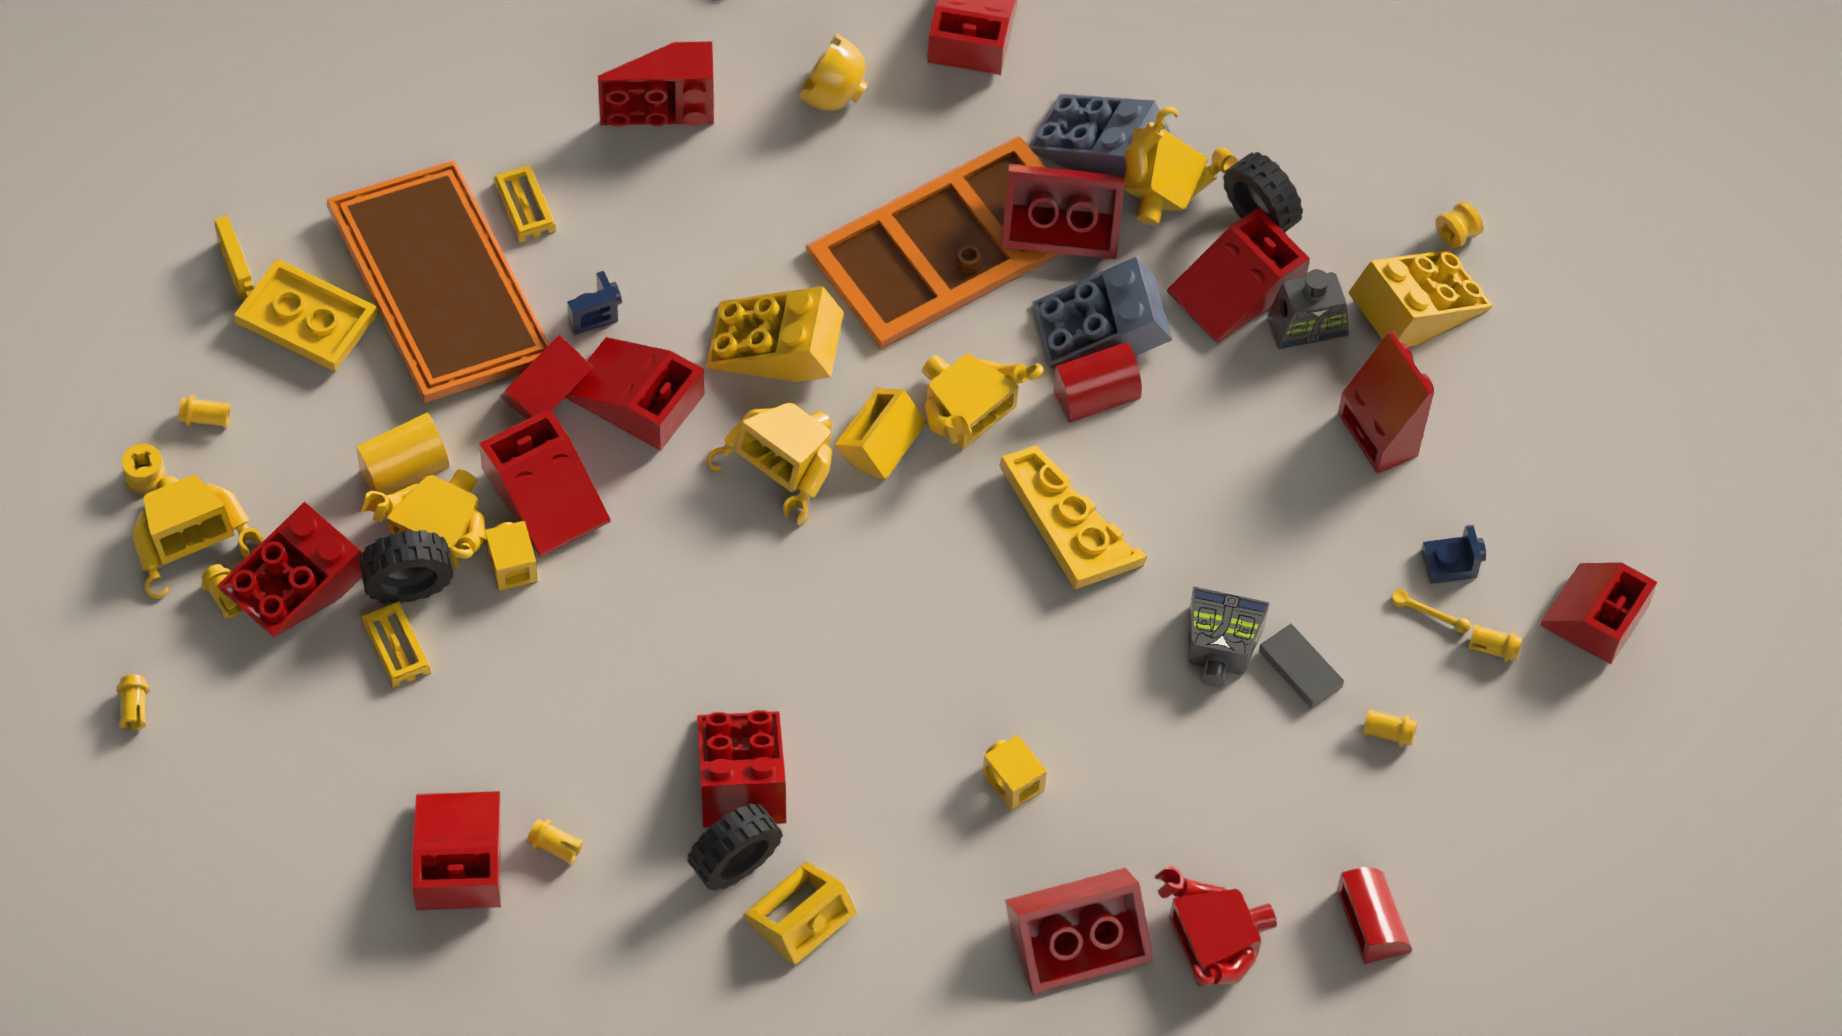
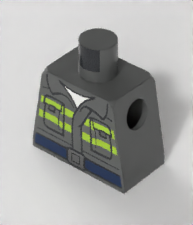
(1309, 310)
(1223, 633)

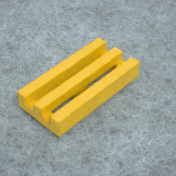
(533, 227)
(233, 257)
(408, 671)

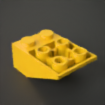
(1418, 295)
(777, 335)

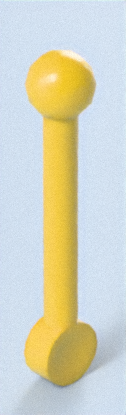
(1401, 599)

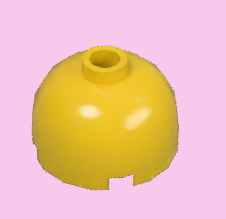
(835, 77)

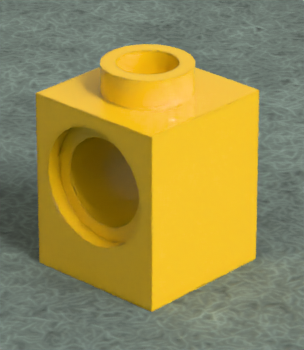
(511, 555)
(1014, 771)

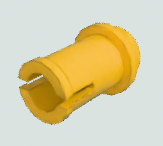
(204, 412)
(210, 579)
(1496, 643)
(132, 701)
(1390, 727)
(554, 841)

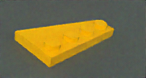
(1068, 522)

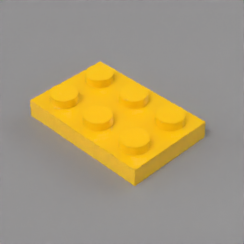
(306, 314)

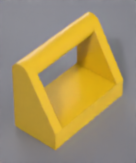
(808, 923)

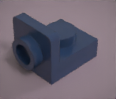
(595, 309)
(1454, 557)

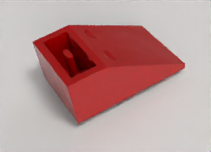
(971, 34)
(660, 88)
(1239, 275)
(640, 389)
(1388, 405)
(543, 482)
(294, 572)
(741, 764)
(457, 851)

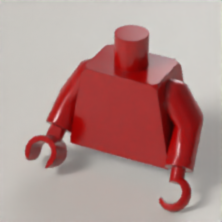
(1215, 927)

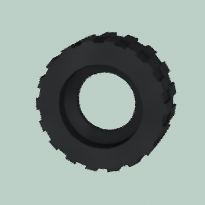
(1262, 184)
(406, 566)
(734, 846)

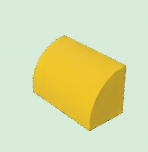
(881, 432)
(402, 455)

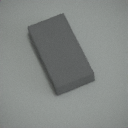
(1301, 665)

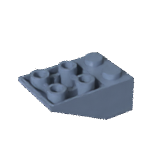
(1092, 132)
(1102, 313)

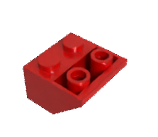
(1600, 607)

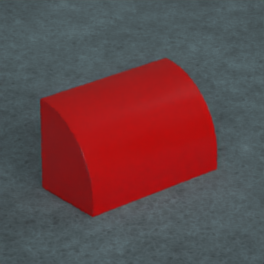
(547, 379)
(1098, 382)
(1372, 914)

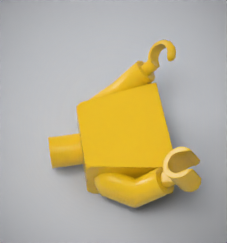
(1166, 170)
(971, 395)
(785, 447)
(436, 508)
(184, 519)

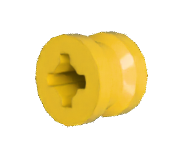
(1459, 224)
(142, 479)

